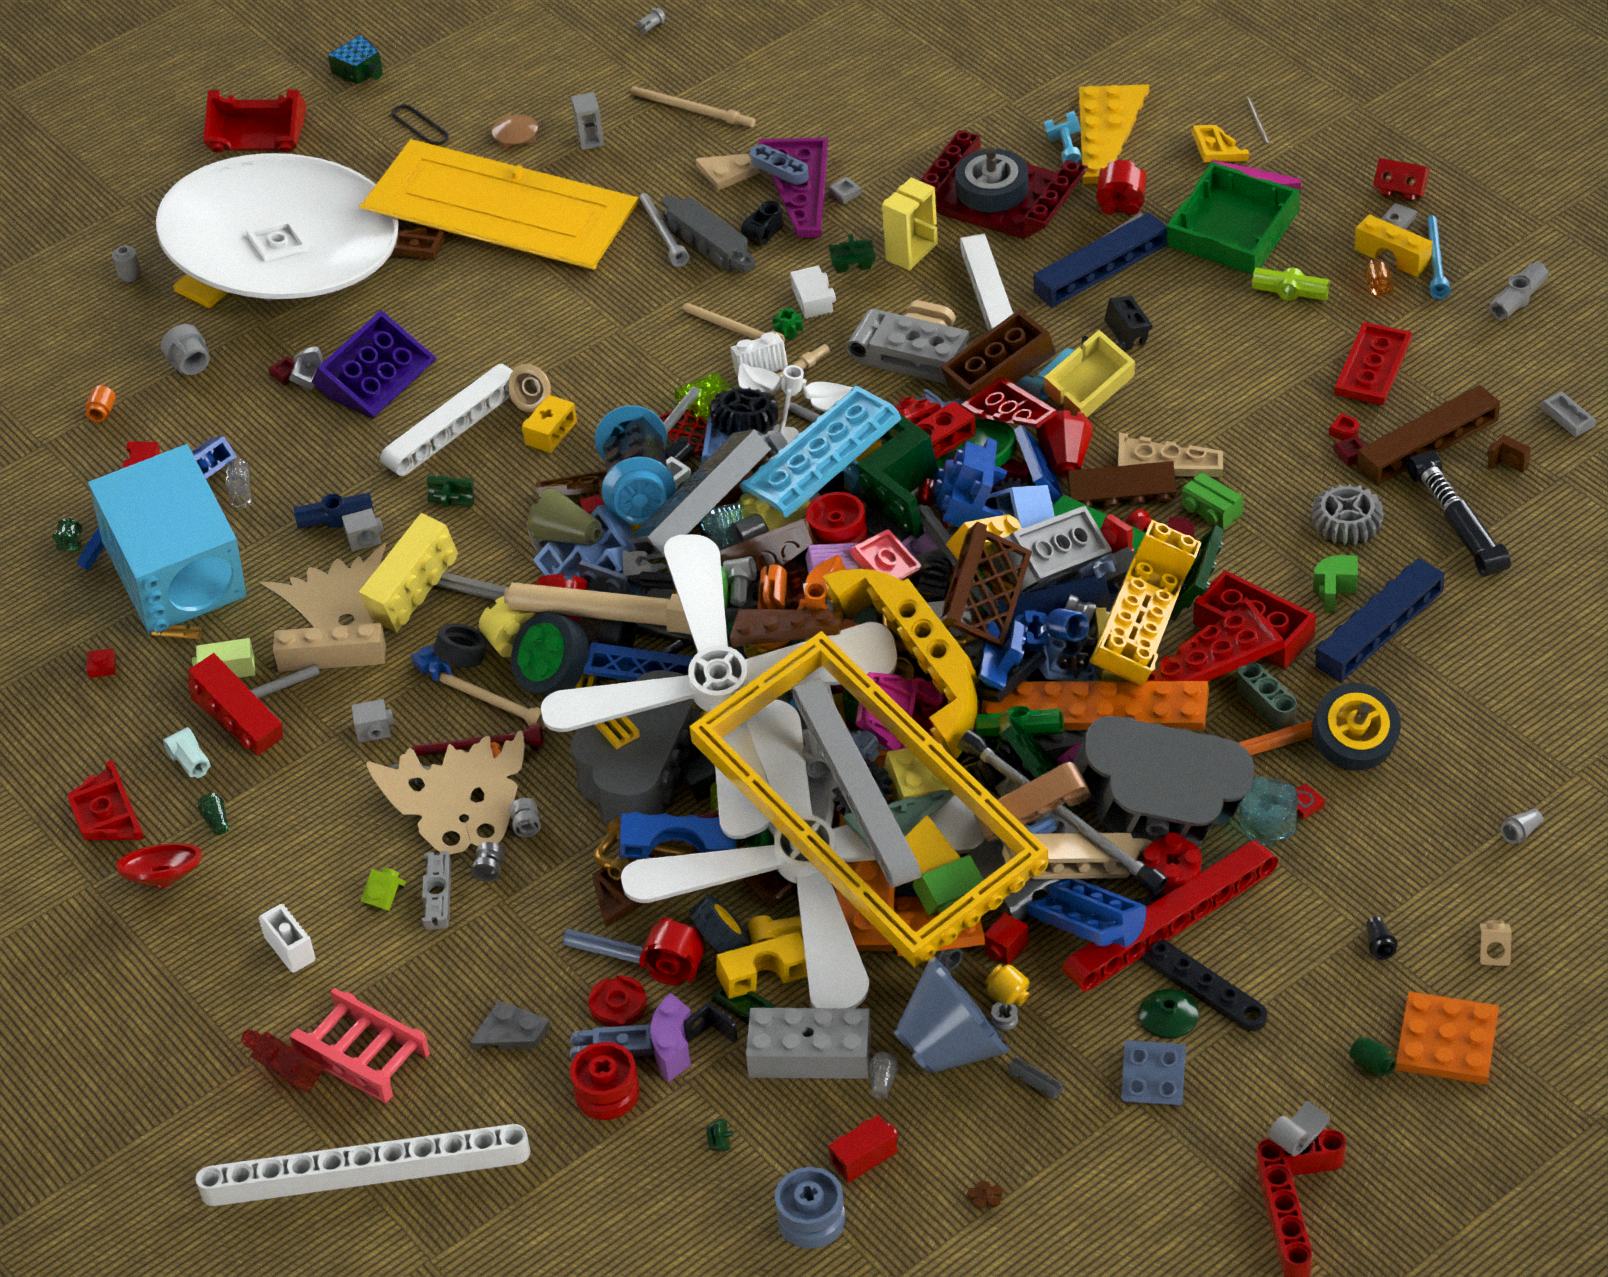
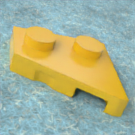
(1216, 145)

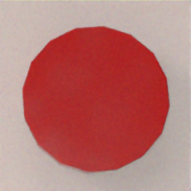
(617, 1001)

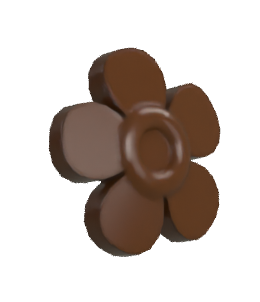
(985, 1195)

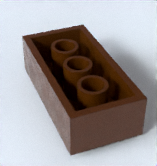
(1005, 351)

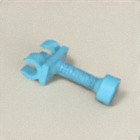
(1063, 132)

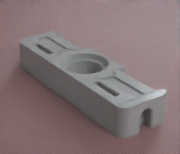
(437, 905)

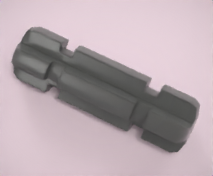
(1035, 1077)

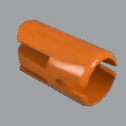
(772, 588)

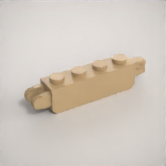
(1080, 858)

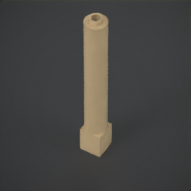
(598, 605)

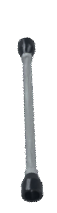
(1149, 877)

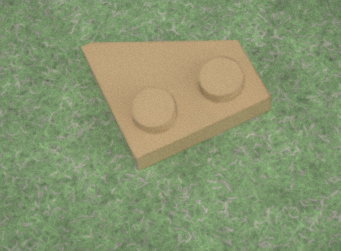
(726, 170)

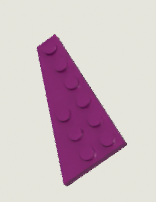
(806, 200)

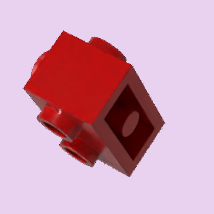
(1401, 177)

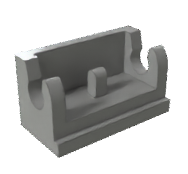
(634, 564)

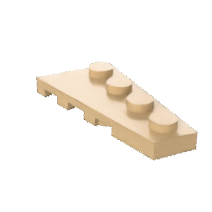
(1186, 461)

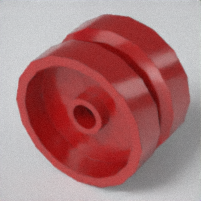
(837, 519)
(604, 1080)

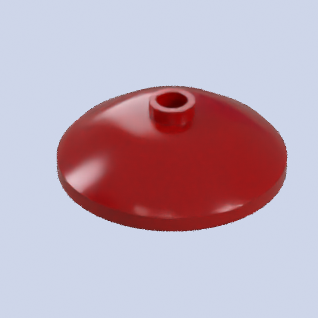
(159, 864)

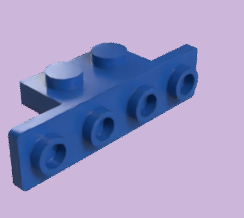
(998, 661)

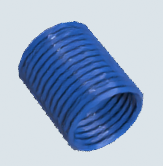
(1077, 628)

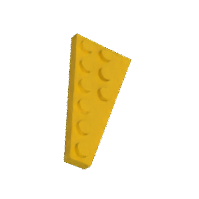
(1106, 122)

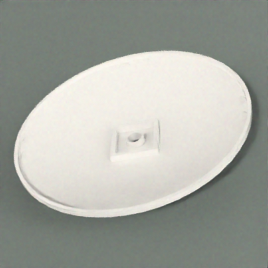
(231, 212)

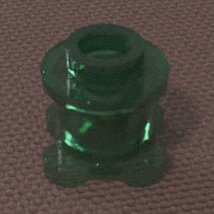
(68, 534)

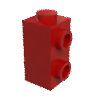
(863, 1148)

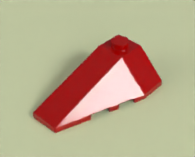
(1009, 404)

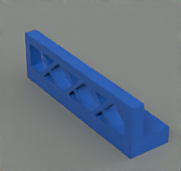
(633, 660)

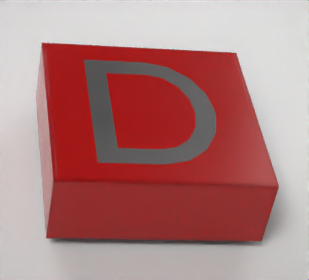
(1308, 801)

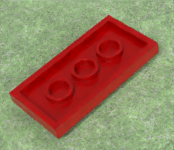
(1373, 363)

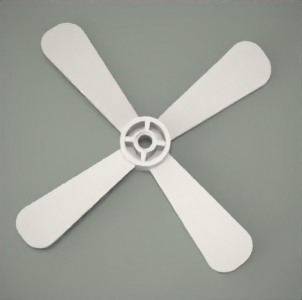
(713, 673)
(831, 956)

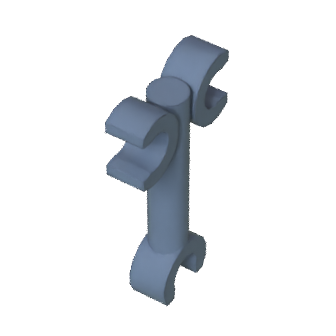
(1100, 567)

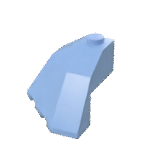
(607, 552)

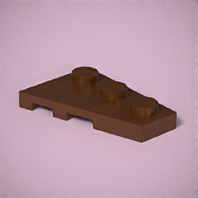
(574, 484)

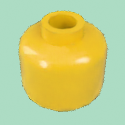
(1007, 985)

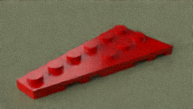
(1222, 647)

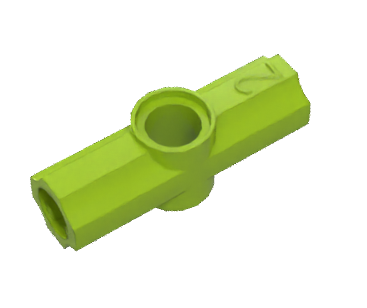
(1290, 284)

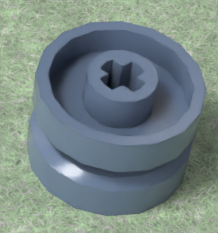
(810, 1207)

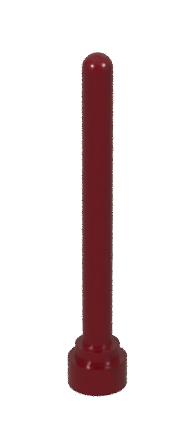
(532, 736)

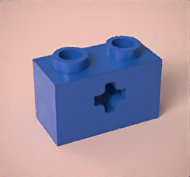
(213, 455)

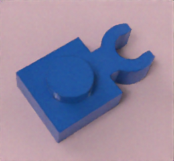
(428, 661)

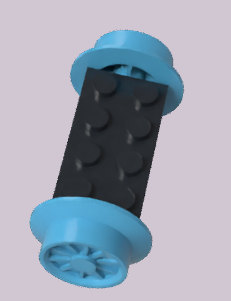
(635, 461)

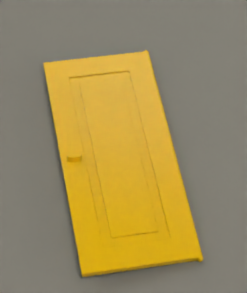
(501, 204)

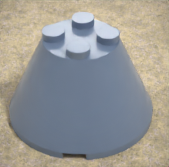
(946, 1024)

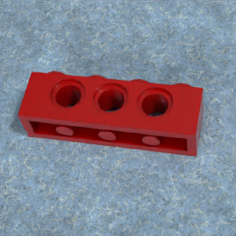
(948, 428)

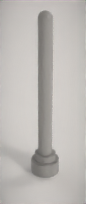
(677, 254)

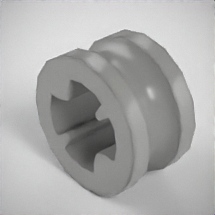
(1004, 1024)

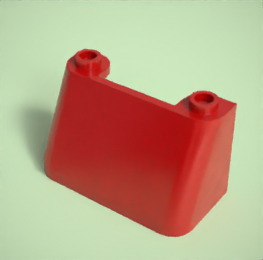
(253, 123)

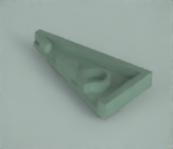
(907, 812)

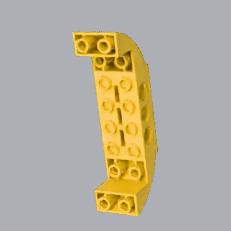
(1145, 603)
(922, 635)

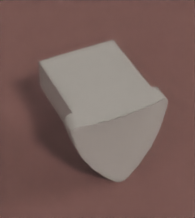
(305, 366)

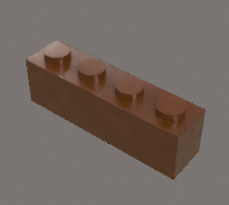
(1123, 484)

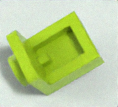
(381, 888)

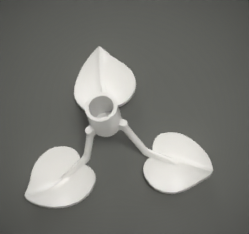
(822, 394)

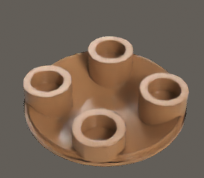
(515, 130)

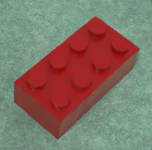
(1288, 619)

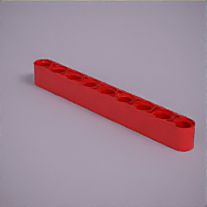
(1175, 913)

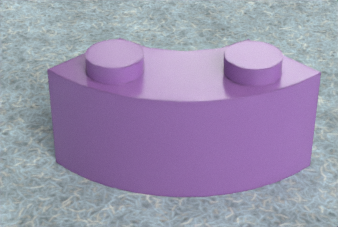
(669, 1037)

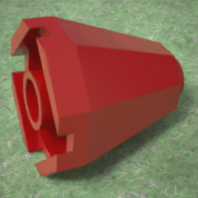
(1065, 441)

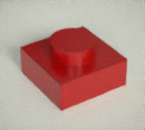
(101, 662)

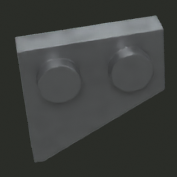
(510, 1028)

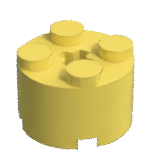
(502, 625)

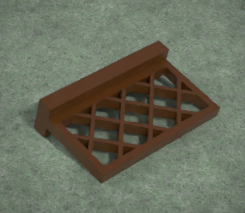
(967, 571)

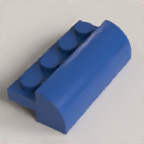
(1090, 912)

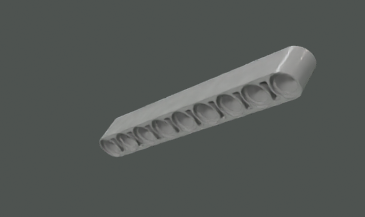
(856, 783)

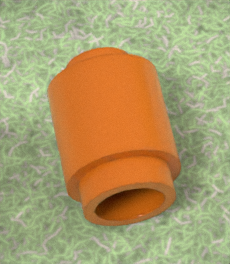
(100, 403)

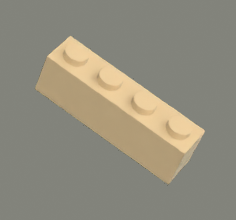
(329, 647)

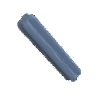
(602, 945)

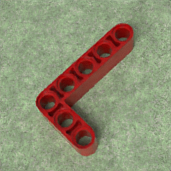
(1276, 1197)

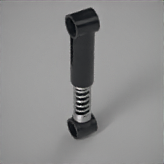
(1487, 554)

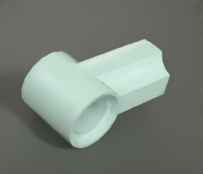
(185, 749)

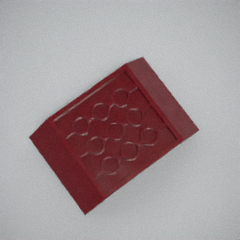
(1044, 198)

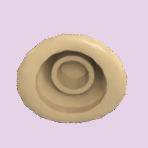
(528, 387)

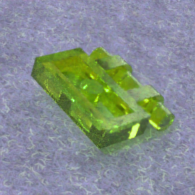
(708, 388)

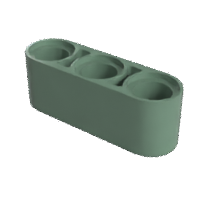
(1266, 695)

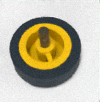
(1356, 726)

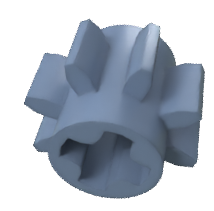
(866, 744)

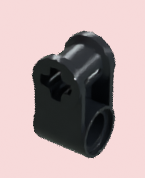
(763, 222)

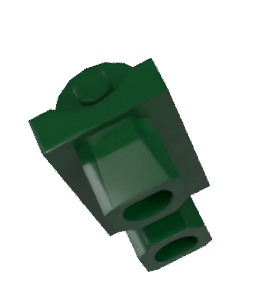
(852, 252)
(450, 491)

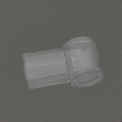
(238, 484)

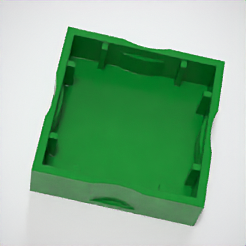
(1233, 218)

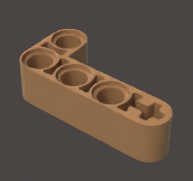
(1042, 795)

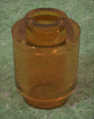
(1378, 277)

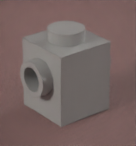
(372, 720)

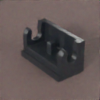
(1127, 321)

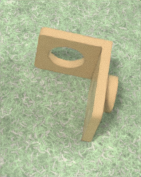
(1495, 932)

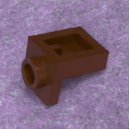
(1509, 452)

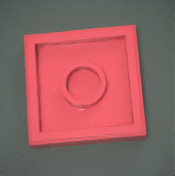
(886, 555)

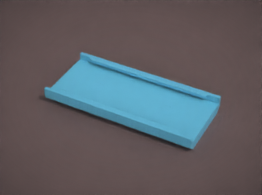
(821, 450)

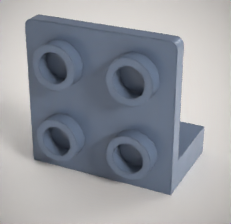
(607, 580)
(1153, 1072)

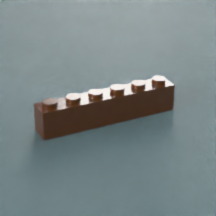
(1431, 431)

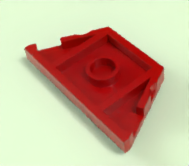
(104, 808)

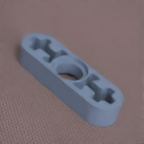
(792, 170)

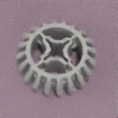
(1347, 514)

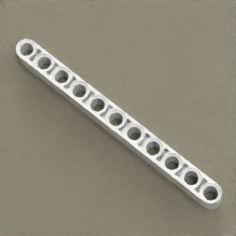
(363, 1165)

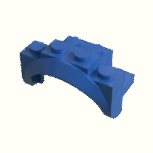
(970, 472)

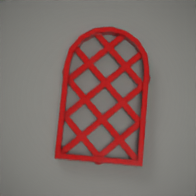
(697, 451)

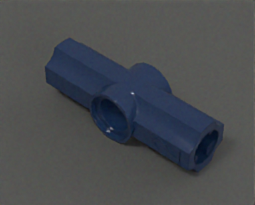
(331, 510)

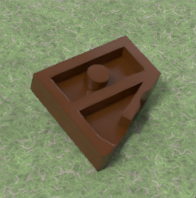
(419, 243)

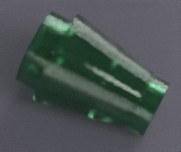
(213, 811)

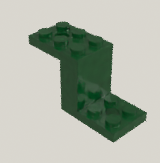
(896, 471)

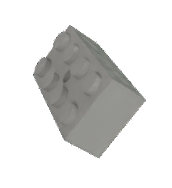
(808, 1043)

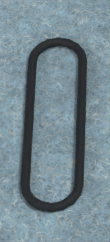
(425, 118)

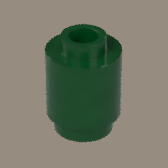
(1373, 1056)

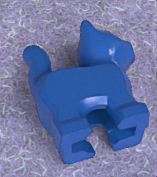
(1033, 623)

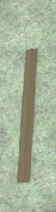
(1257, 120)

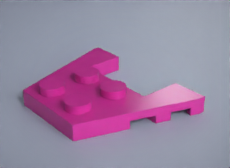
(903, 693)

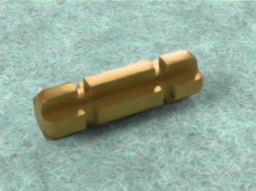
(180, 631)

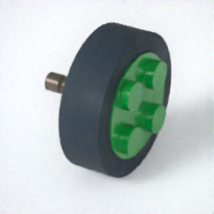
(549, 653)

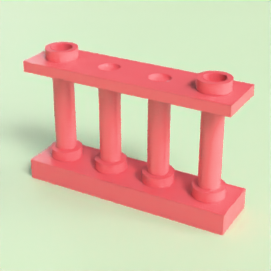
(355, 1069)

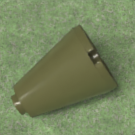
(562, 520)

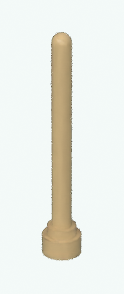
(725, 322)
(532, 716)

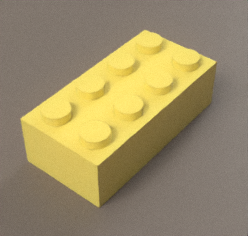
(409, 572)

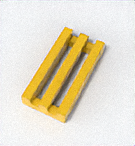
(612, 738)

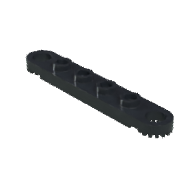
(1205, 984)

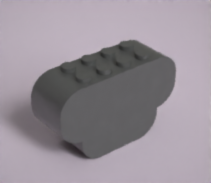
(642, 772)
(1162, 778)

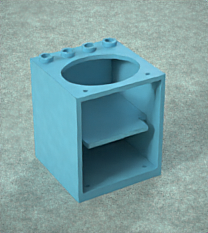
(168, 539)

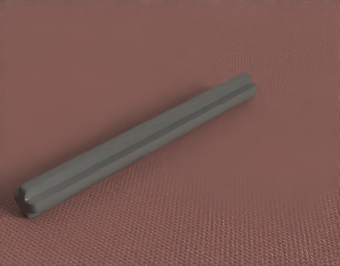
(941, 537)

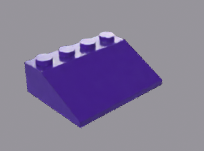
(373, 366)

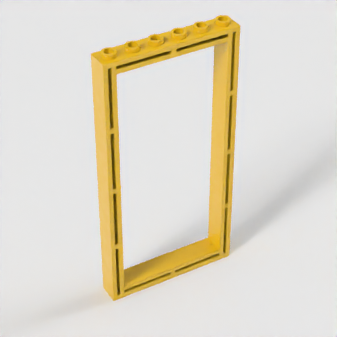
(965, 912)

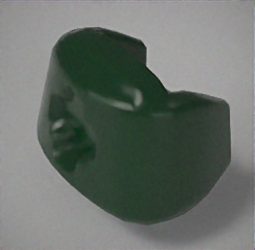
(719, 1135)

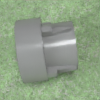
(185, 349)

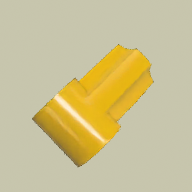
(765, 928)

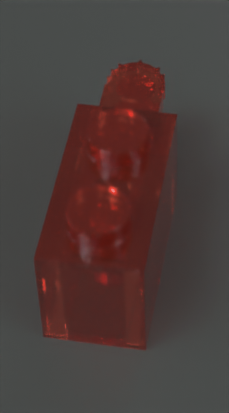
(282, 1059)

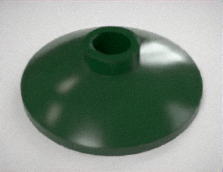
(1168, 1022)

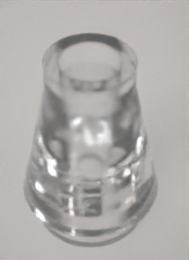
(882, 1074)

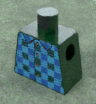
(356, 61)

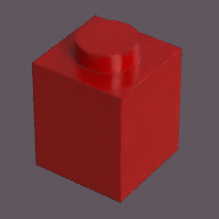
(1006, 939)

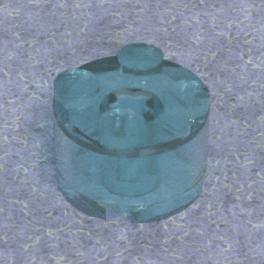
(1269, 811)

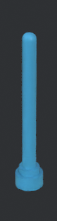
(1439, 285)

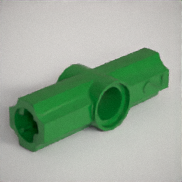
(1034, 722)

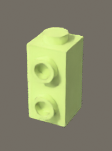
(235, 654)

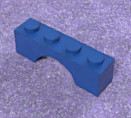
(644, 832)

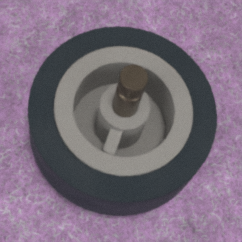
(991, 180)

